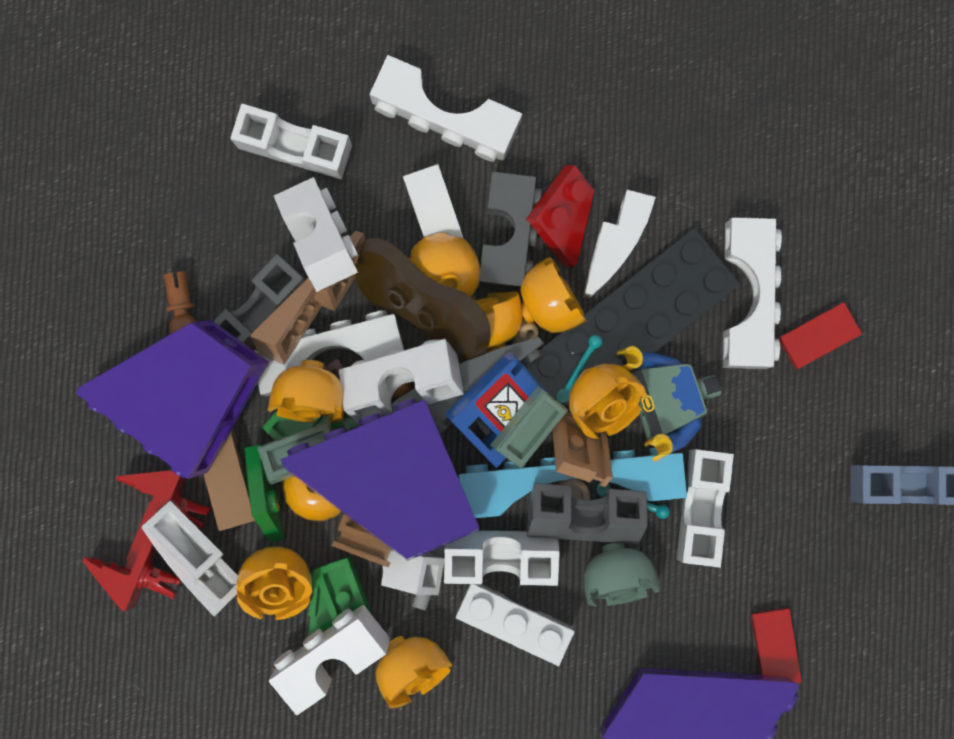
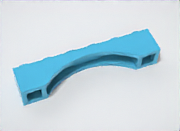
(496, 490)

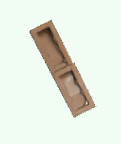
(288, 323)
(229, 487)

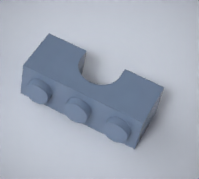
(902, 484)

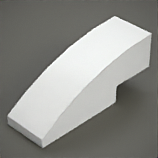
(432, 202)
(618, 240)
(192, 557)

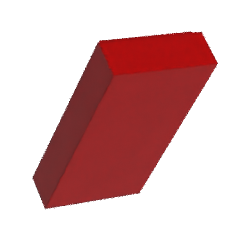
(819, 336)
(776, 644)

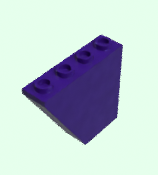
(180, 394)
(390, 480)
(699, 705)

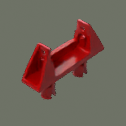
(126, 583)

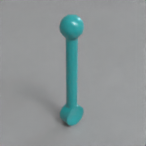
(595, 342)
(662, 511)

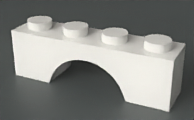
(486, 129)
(753, 248)
(368, 339)

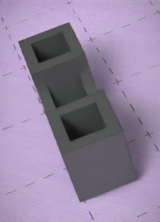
(513, 199)
(272, 288)
(611, 519)

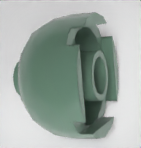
(619, 576)

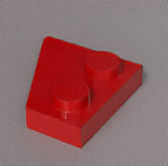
(563, 214)

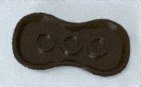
(436, 309)

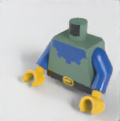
(672, 401)

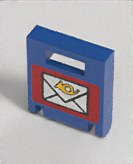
(495, 401)

